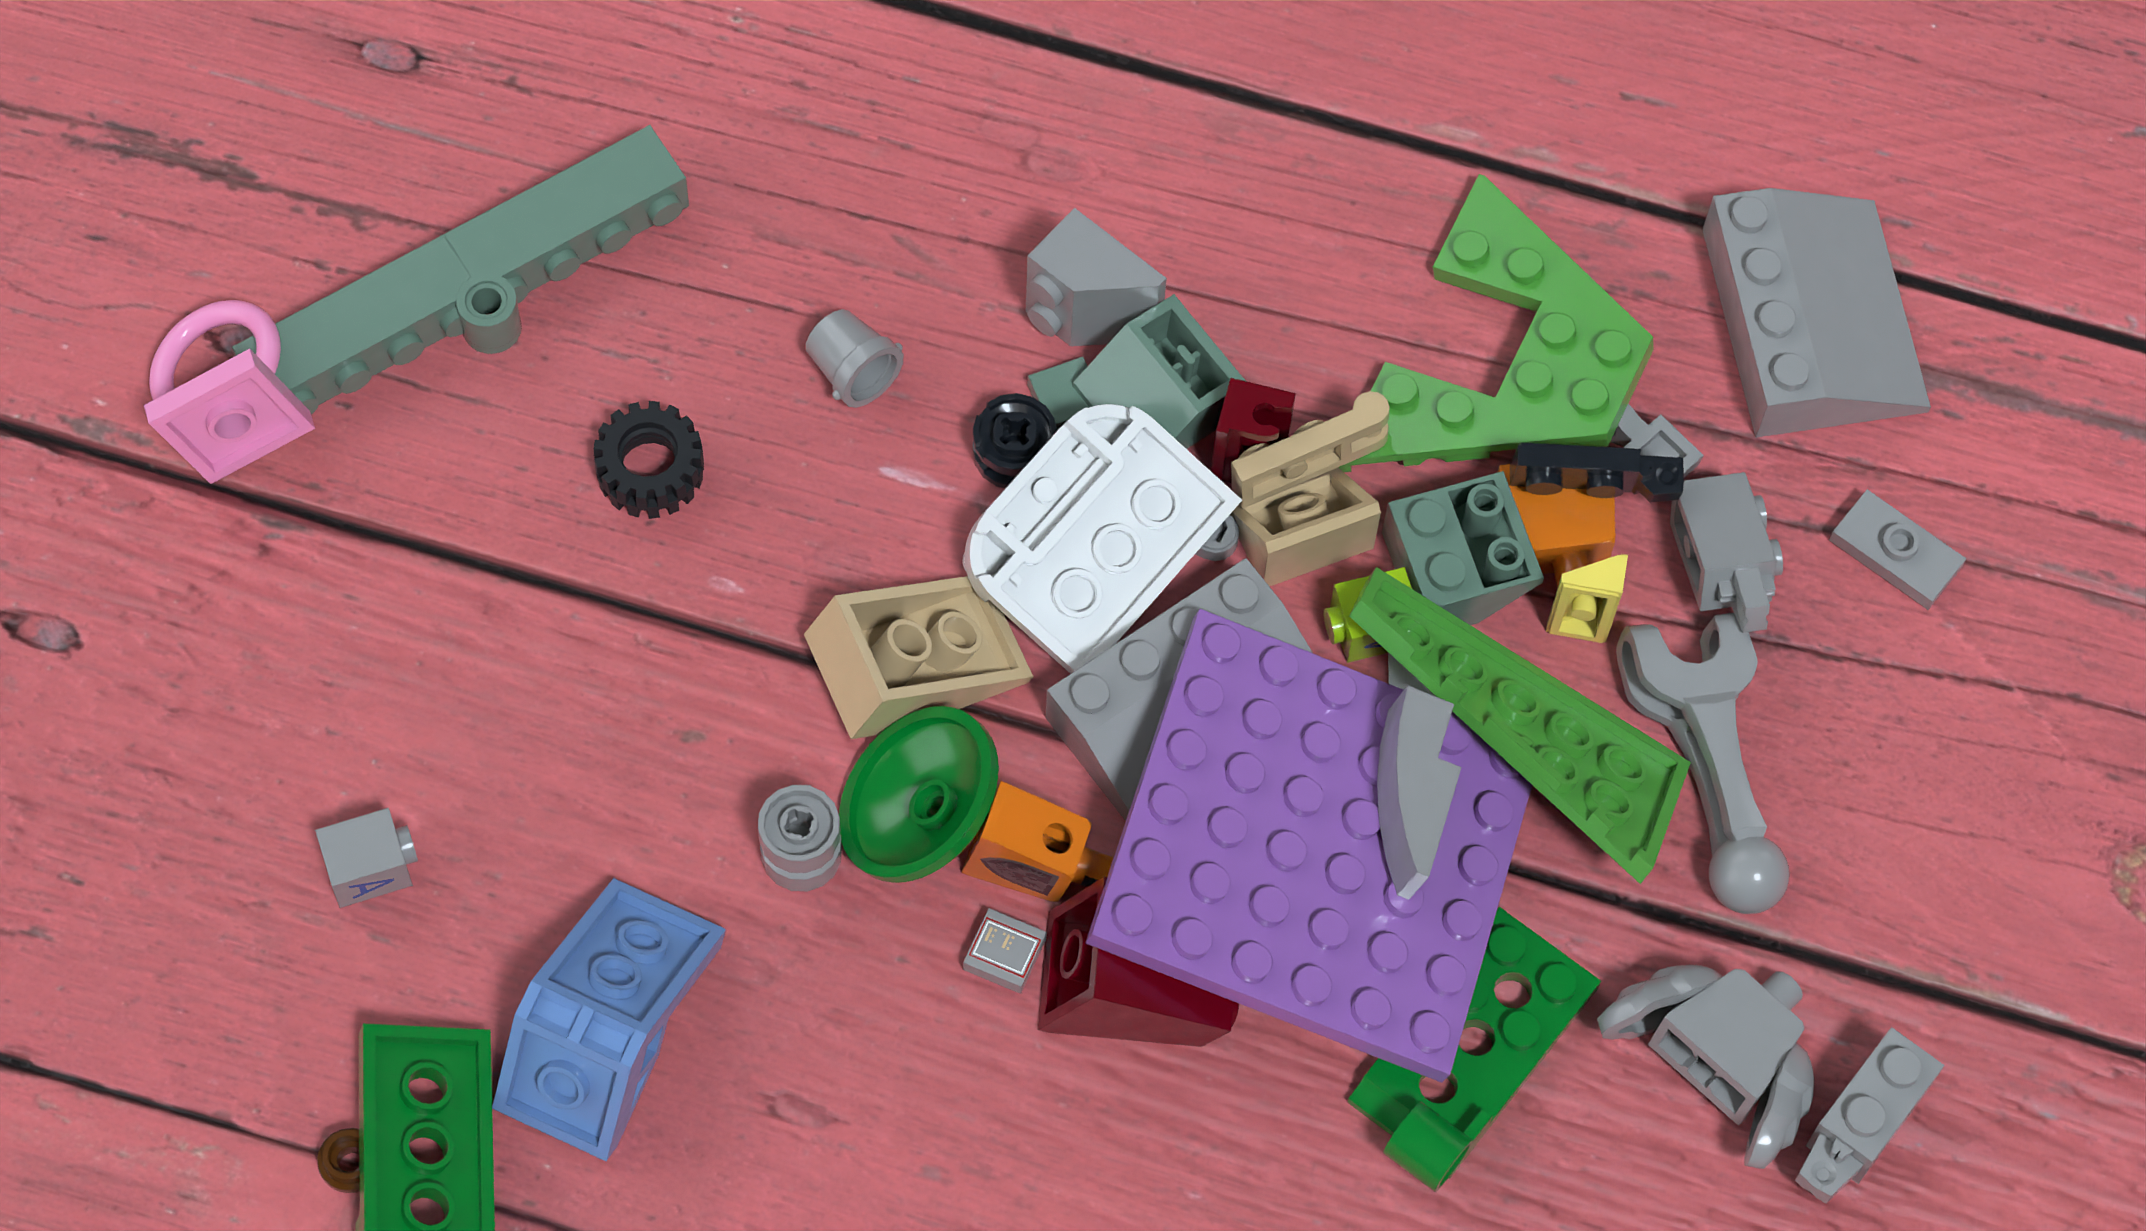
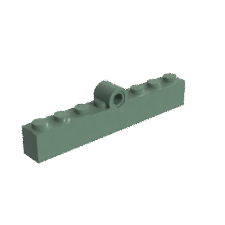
(478, 271)

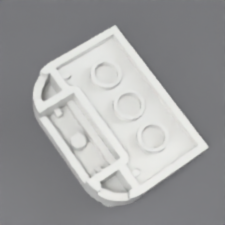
(1094, 531)

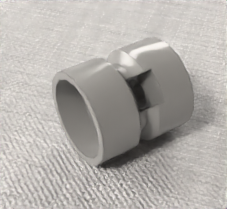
(800, 838)

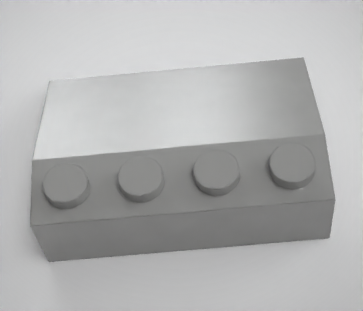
(1812, 310)
(1116, 700)

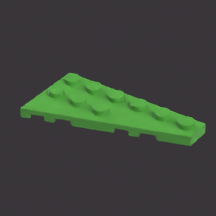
(1569, 748)

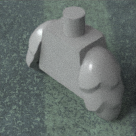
(1728, 1042)

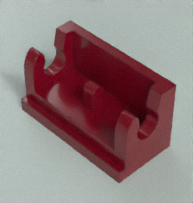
(1248, 418)

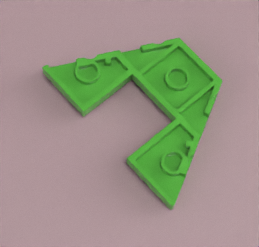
(1569, 370)

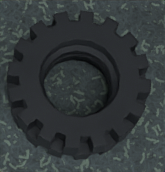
(649, 427)

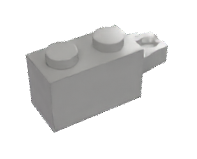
(1727, 547)
(1867, 1115)

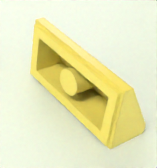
(1588, 600)

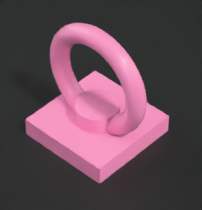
(232, 409)

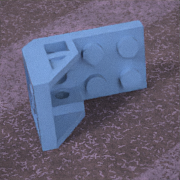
(600, 1017)

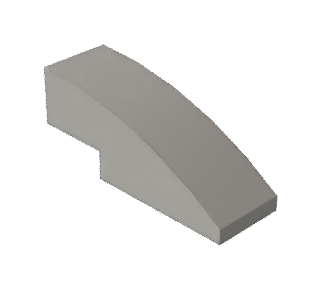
(1414, 786)

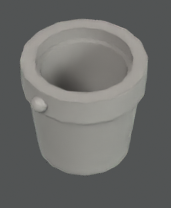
(854, 358)

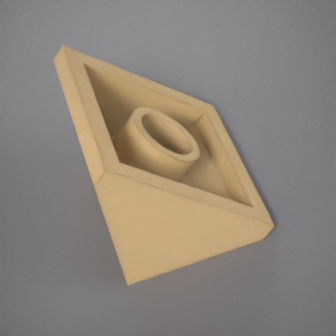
(1308, 526)

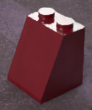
(1116, 998)

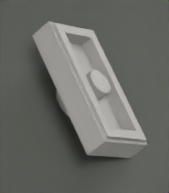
(1897, 549)

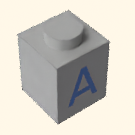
(366, 856)

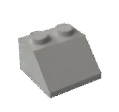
(1087, 283)

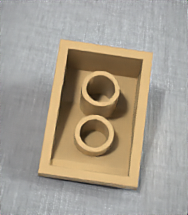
(913, 652)

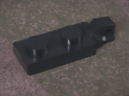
(1600, 470)

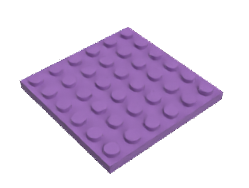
(1266, 862)

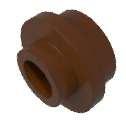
(330, 1156)

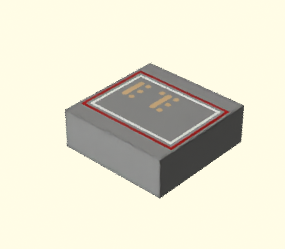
(1004, 951)

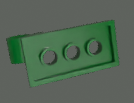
(458, 1123)
(1437, 1137)

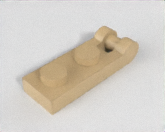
(1311, 450)

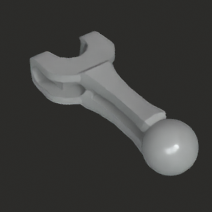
(1700, 711)

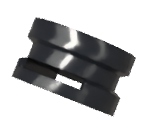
(1009, 436)

